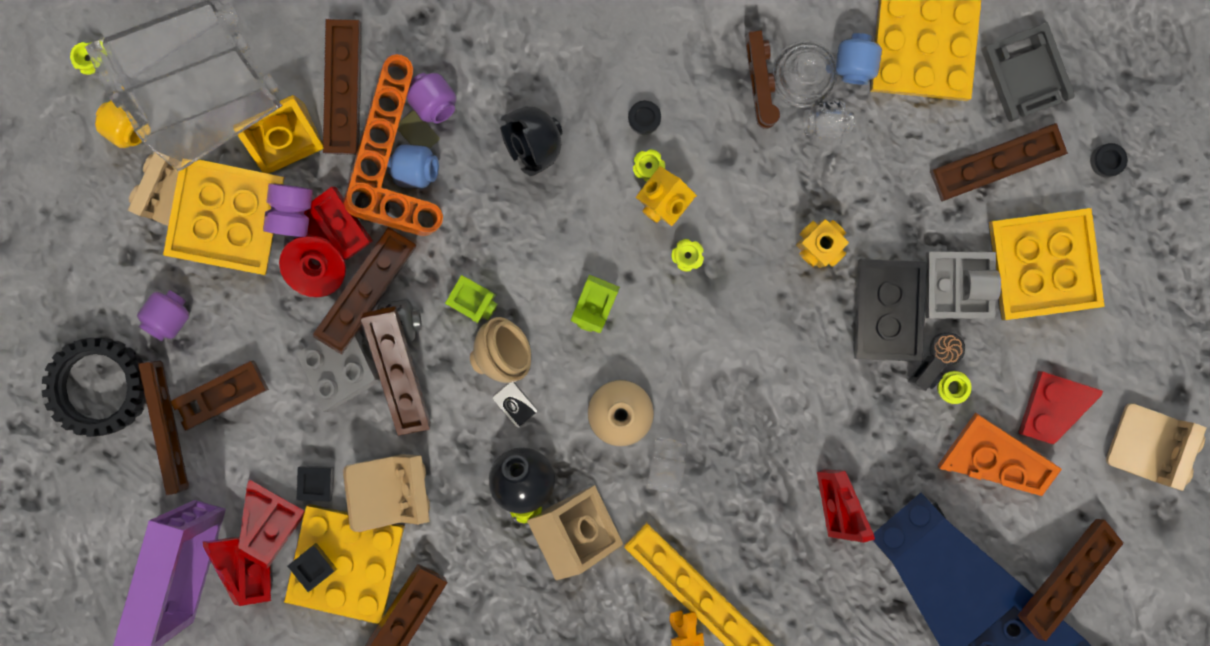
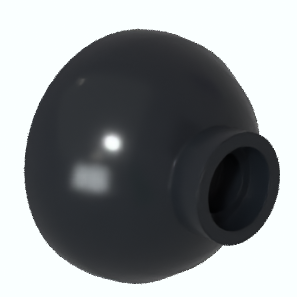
(529, 489)

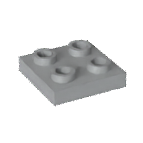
(962, 285)
(337, 376)

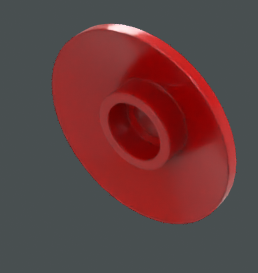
(307, 277)

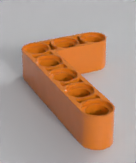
(380, 153)

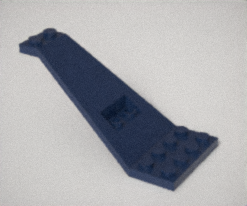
(956, 584)

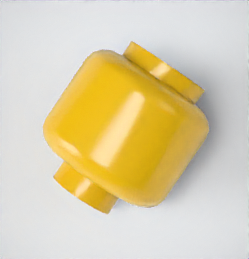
(115, 126)

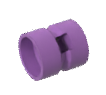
(287, 210)

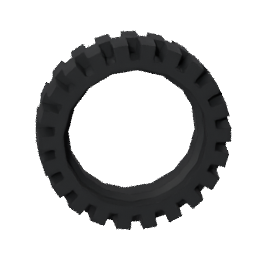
(58, 396)

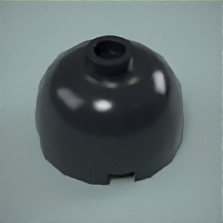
(532, 138)

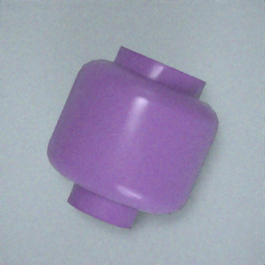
(431, 97)
(163, 315)

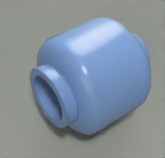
(858, 59)
(413, 166)

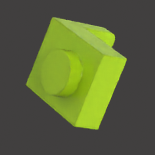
(472, 300)
(594, 304)

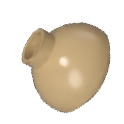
(501, 351)
(620, 395)

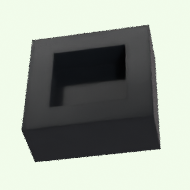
(927, 374)
(314, 483)
(312, 567)

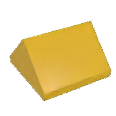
(282, 136)

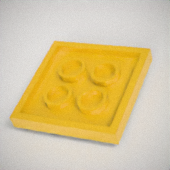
(927, 47)
(221, 217)
(1047, 264)
(362, 561)

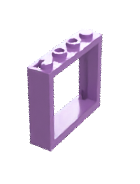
(169, 575)

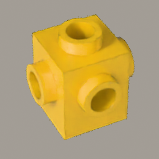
(665, 197)
(810, 243)

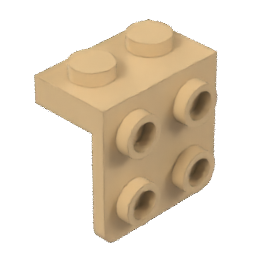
(156, 190)
(1156, 446)
(386, 492)

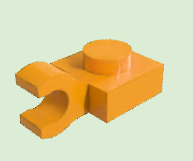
(686, 629)

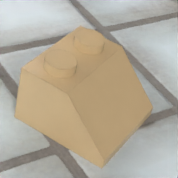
(575, 533)

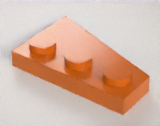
(997, 456)

